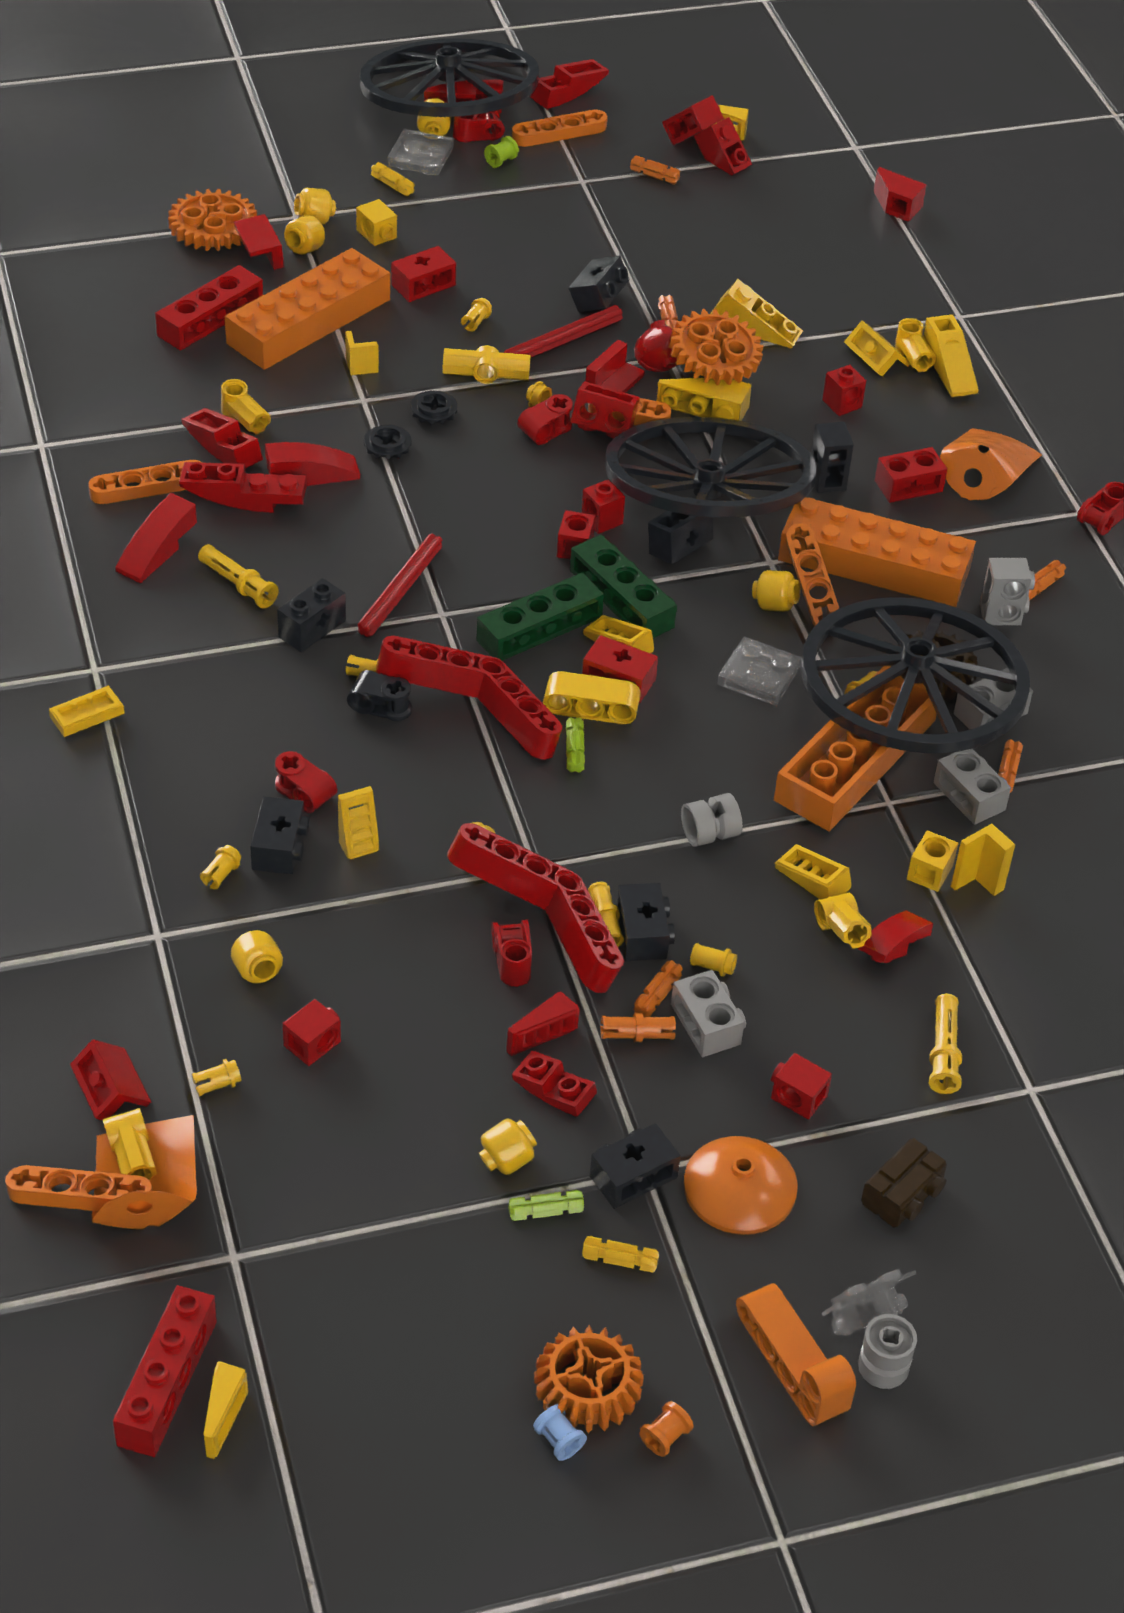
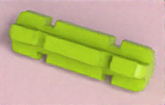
(575, 744)
(546, 1205)

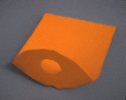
(998, 466)
(173, 1185)

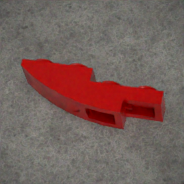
(234, 488)

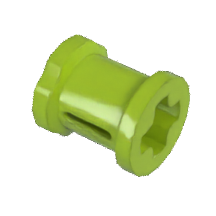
(502, 151)

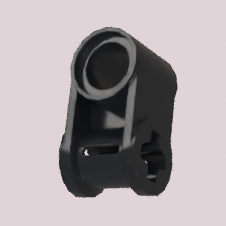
(377, 695)

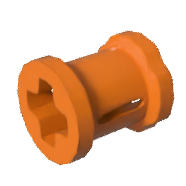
(666, 1428)

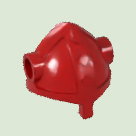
(653, 348)

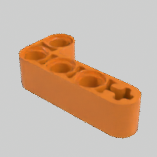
(815, 1384)

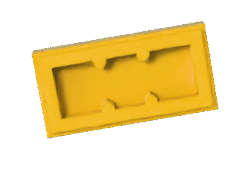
(86, 711)

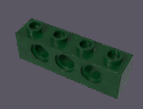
(624, 586)
(539, 617)

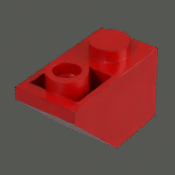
(723, 147)
(899, 194)

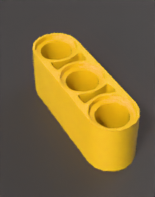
(592, 697)

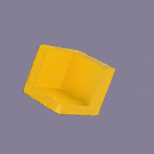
(361, 357)

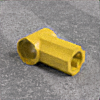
(914, 345)
(241, 406)
(842, 916)
(129, 1141)

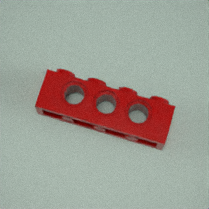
(206, 307)
(165, 1371)

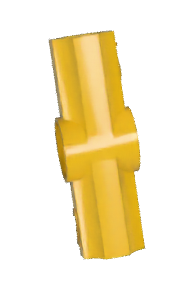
(486, 364)

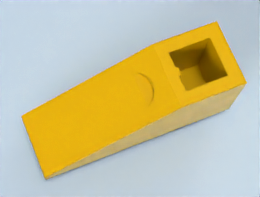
(760, 314)
(951, 354)
(706, 399)

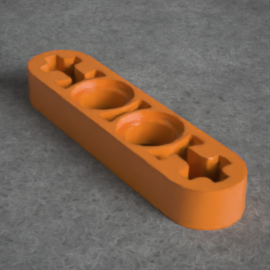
(559, 128)
(104, 491)
(811, 579)
(35, 1183)

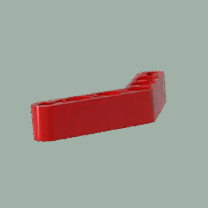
(475, 677)
(550, 888)

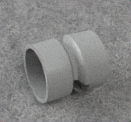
(709, 820)
(887, 1351)

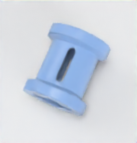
(559, 1433)

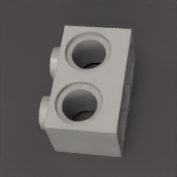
(1006, 591)
(994, 691)
(972, 785)
(708, 1013)

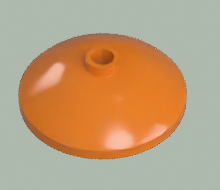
(736, 1198)

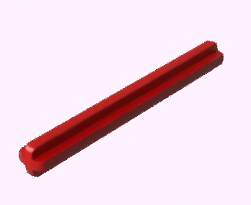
(568, 332)
(399, 585)

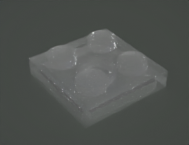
(420, 152)
(759, 671)

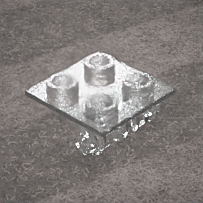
(864, 1302)

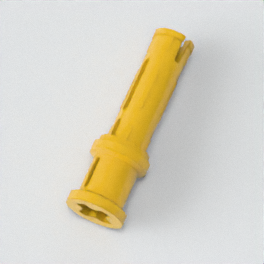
(247, 581)
(945, 1055)

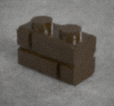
(905, 1183)

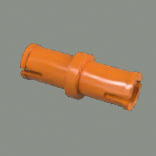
(638, 1027)

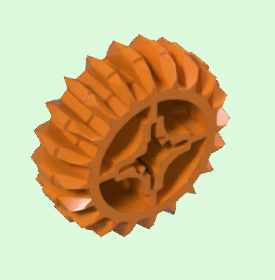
(601, 1361)

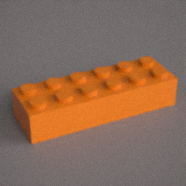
(307, 308)
(883, 551)
(842, 767)

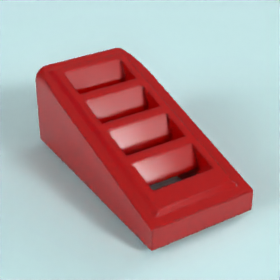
(546, 1022)

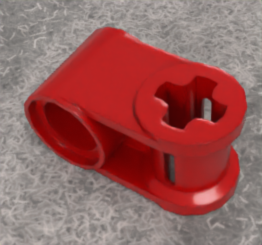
(477, 126)
(547, 419)
(1104, 508)
(303, 781)
(513, 952)

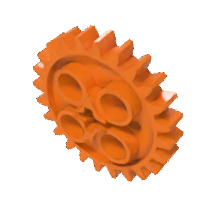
(209, 219)
(716, 346)

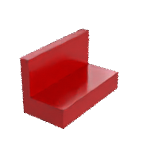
(260, 239)
(612, 369)
(108, 1078)

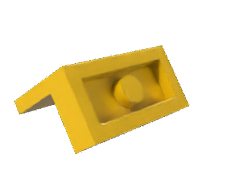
(874, 348)
(985, 858)

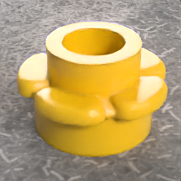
(538, 393)

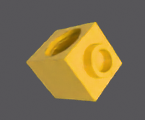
(376, 222)
(932, 861)

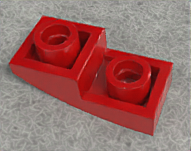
(893, 936)
(549, 1082)

